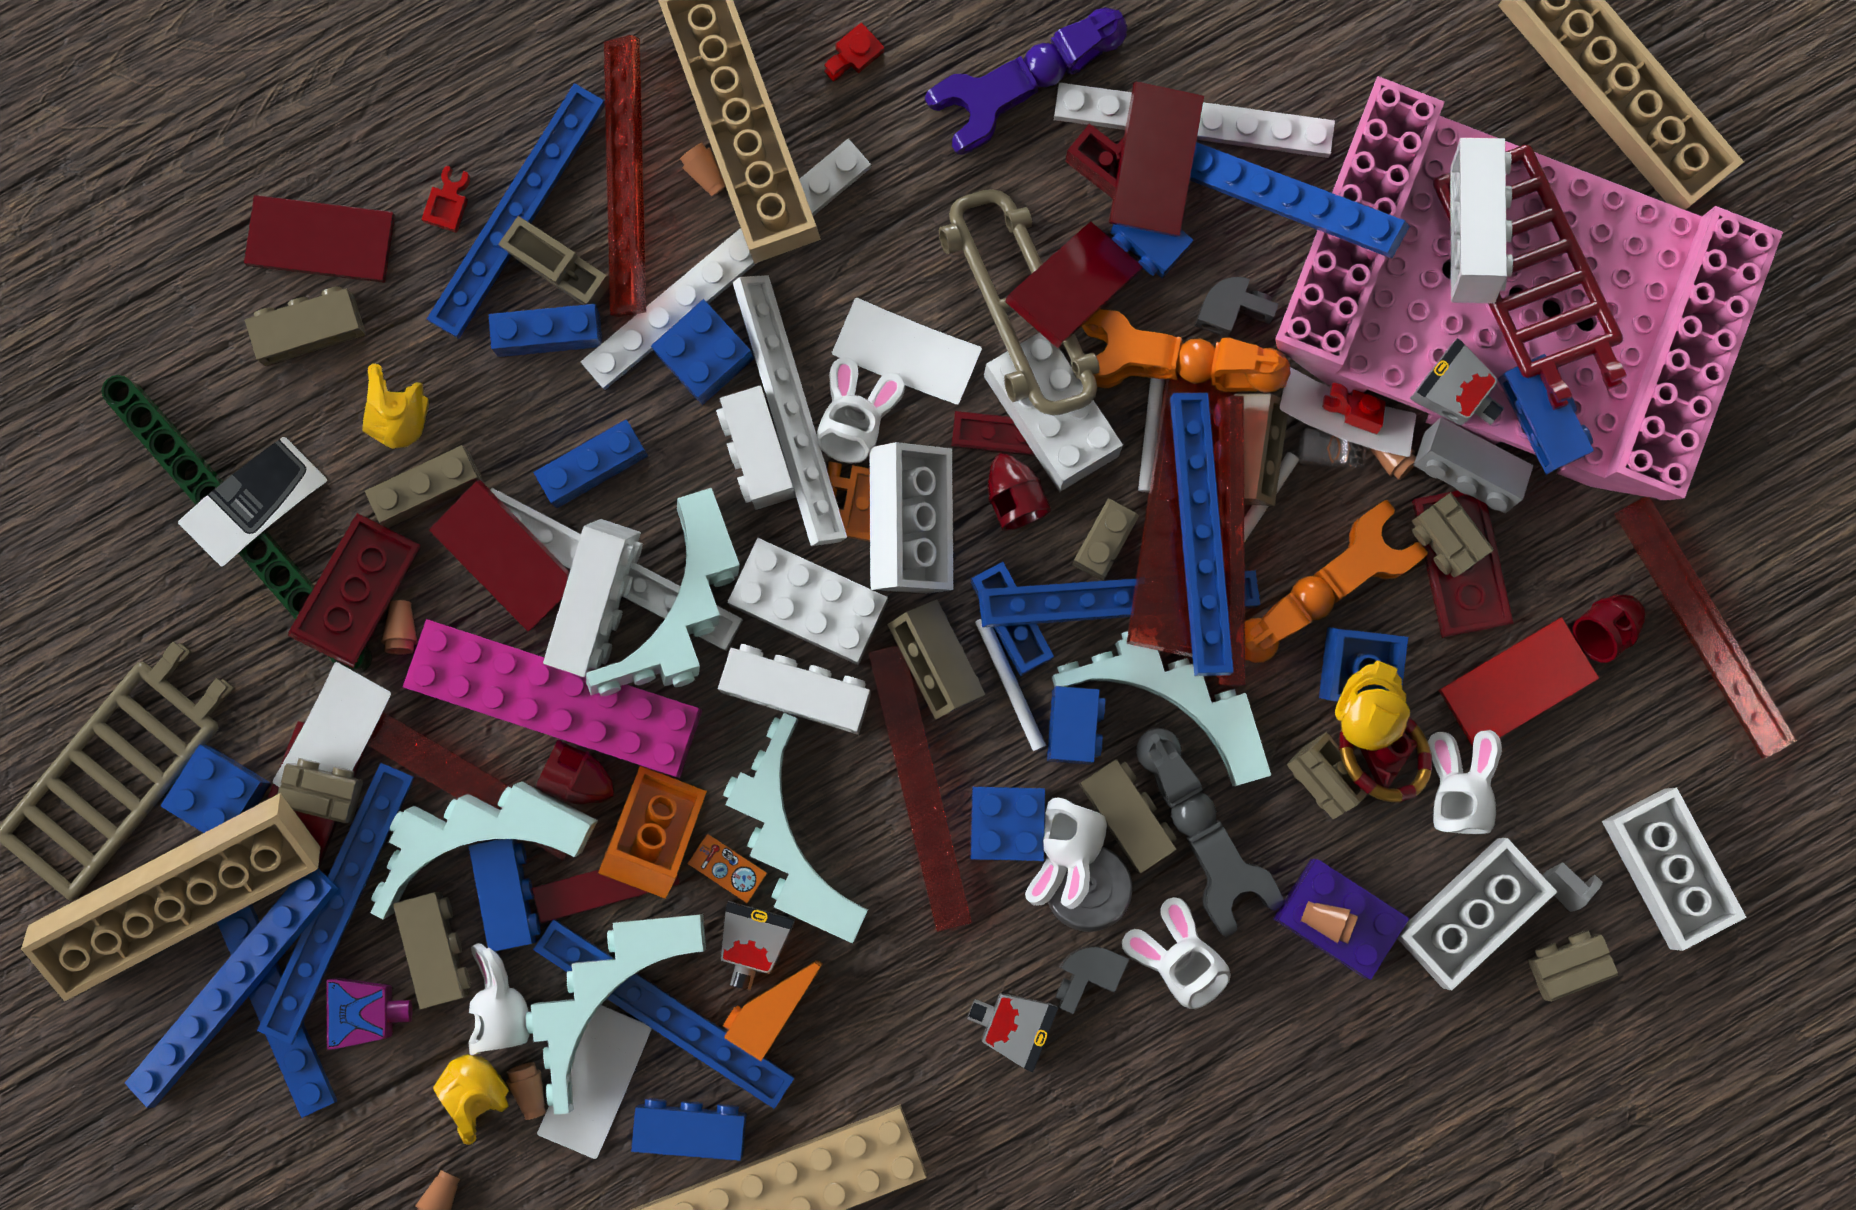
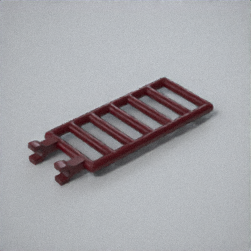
(1600, 347)

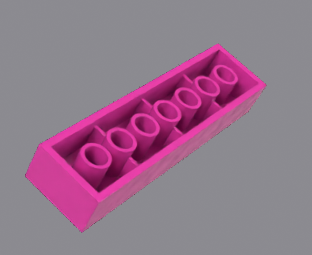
(551, 700)

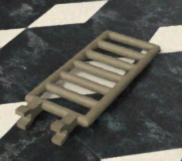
(198, 713)

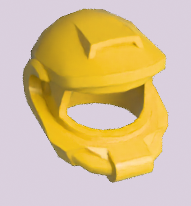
(393, 416)
(1376, 715)
(469, 1089)

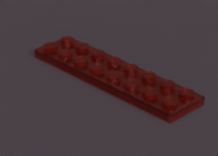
(1160, 594)

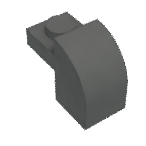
(1228, 300)
(1091, 965)

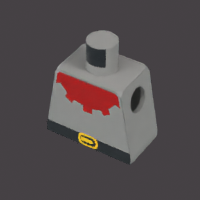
(1459, 387)
(752, 941)
(1015, 1027)

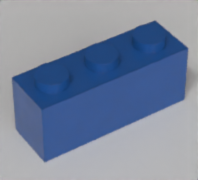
(545, 330)
(1552, 433)
(590, 464)
(1022, 642)
(504, 893)
(689, 1130)

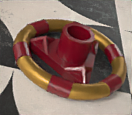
(1388, 762)

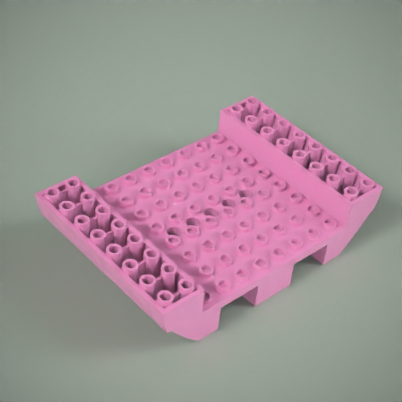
(1668, 275)

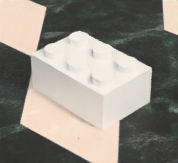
(755, 448)

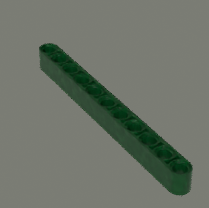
(201, 485)

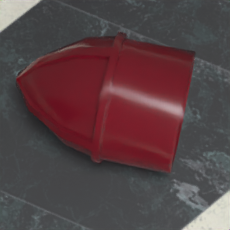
(1015, 493)
(1609, 627)
(574, 776)

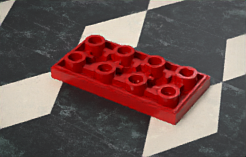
(1519, 682)

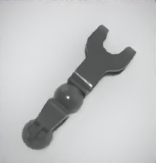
(1196, 817)

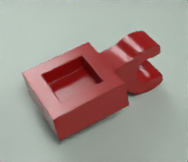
(856, 50)
(1359, 408)

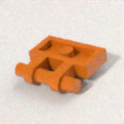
(857, 503)

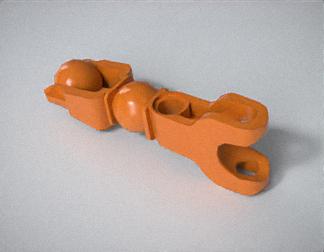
(1134, 352)
(1316, 594)

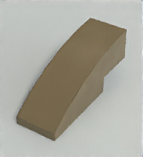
(554, 262)

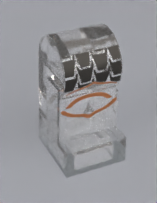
(1328, 451)

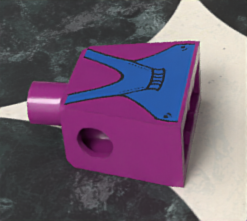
(362, 1012)

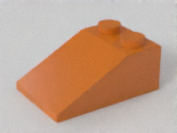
(652, 832)
(762, 1018)

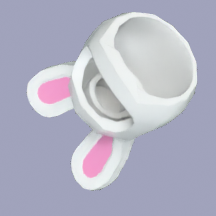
(851, 421)
(1465, 799)
(1071, 843)
(1189, 967)
(497, 1008)

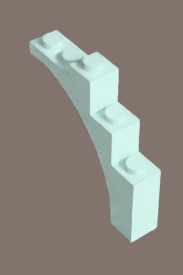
(670, 649)
(1225, 722)
(524, 816)
(804, 891)
(565, 1021)

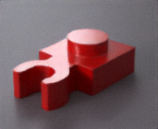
(446, 205)

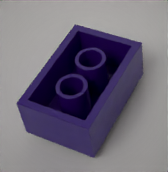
(1375, 927)

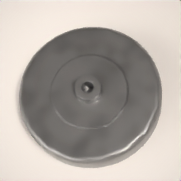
(1107, 896)

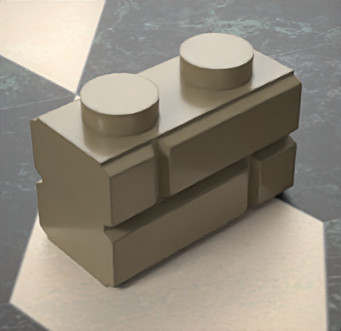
(1451, 536)
(1105, 539)
(1325, 776)
(321, 792)
(1572, 966)

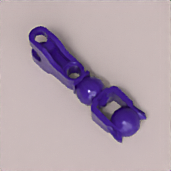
(1019, 79)

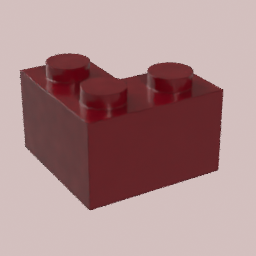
(1096, 158)

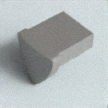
(1570, 888)

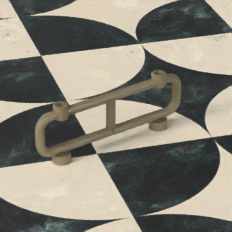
(1021, 383)

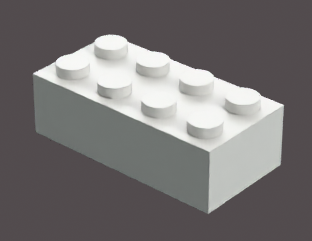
(1479, 220)
(1064, 444)
(911, 518)
(593, 597)
(808, 601)
(795, 690)
(1674, 869)
(1475, 913)

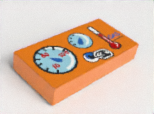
(727, 868)

